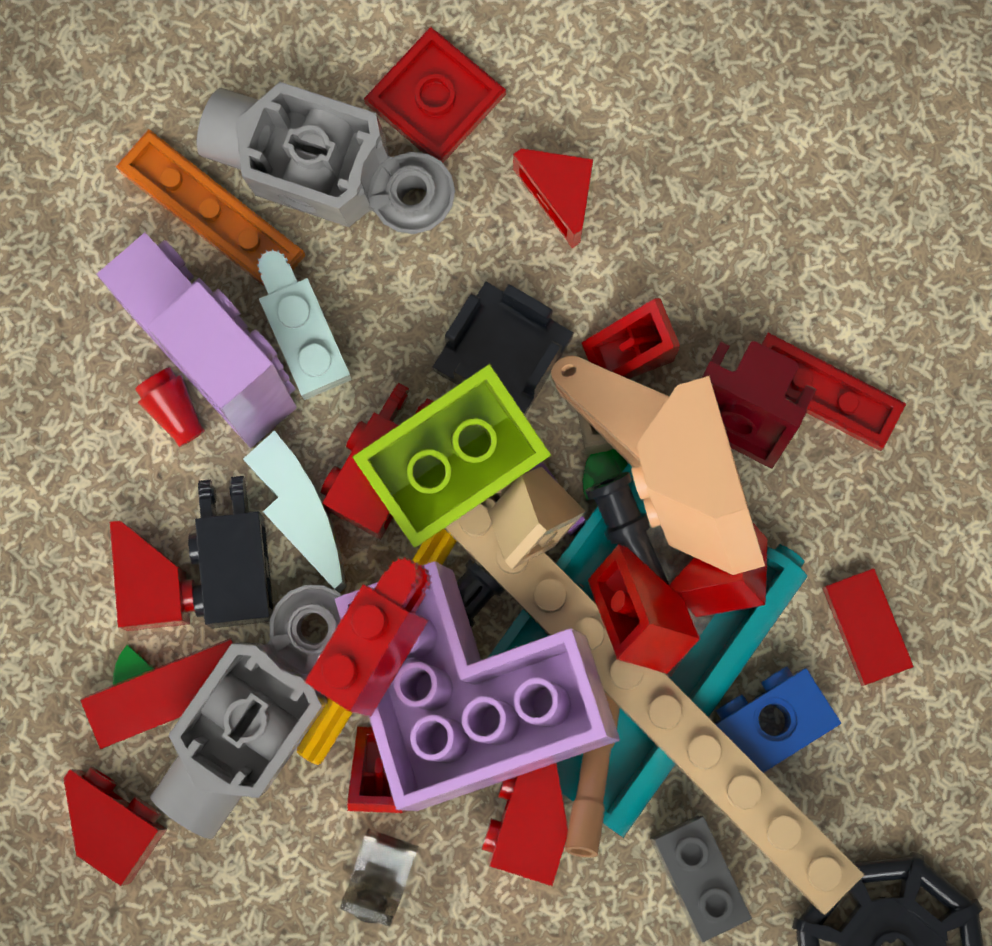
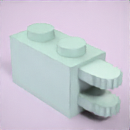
(300, 328)

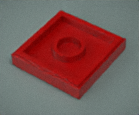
(435, 96)

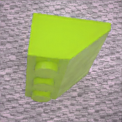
(451, 456)

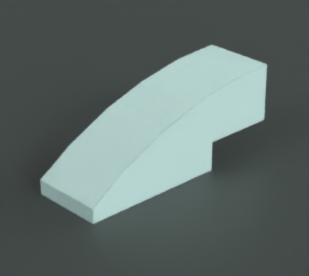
(298, 508)

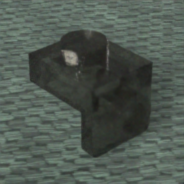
(379, 878)

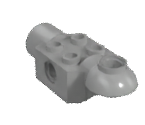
(322, 158)
(247, 717)

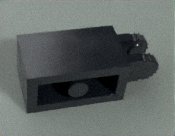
(231, 560)

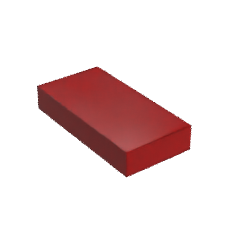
(867, 627)

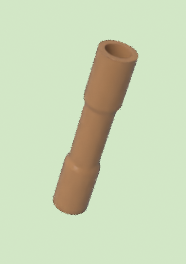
(588, 807)

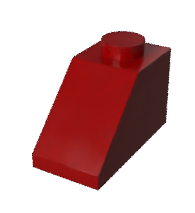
(147, 583)
(641, 613)

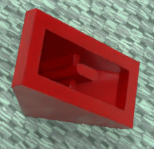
(559, 187)
(635, 342)
(714, 591)
(368, 781)

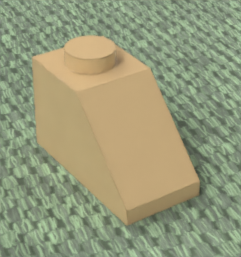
(532, 516)

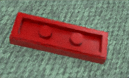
(840, 397)
(150, 697)

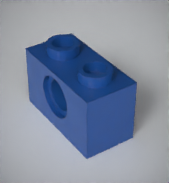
(804, 711)

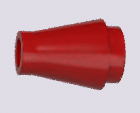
(170, 406)

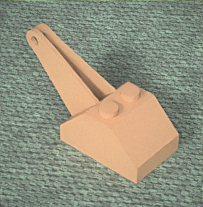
(676, 456)

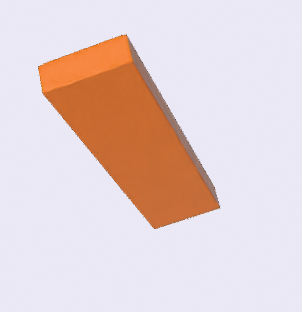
(204, 205)

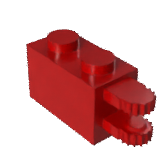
(348, 489)
(373, 639)

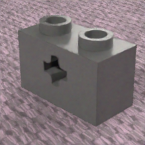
(700, 878)

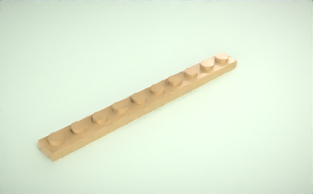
(671, 721)

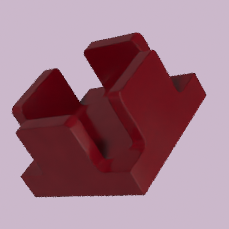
(754, 401)

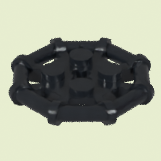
(896, 916)

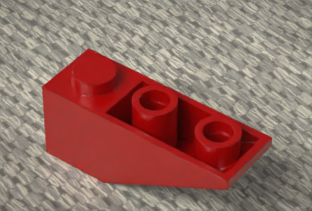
(531, 828)

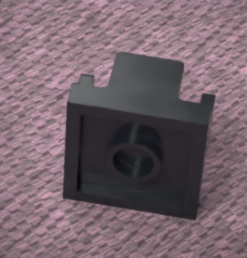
(510, 335)

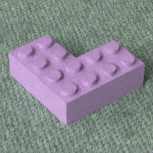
(202, 337)
(478, 722)

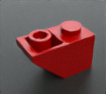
(108, 829)

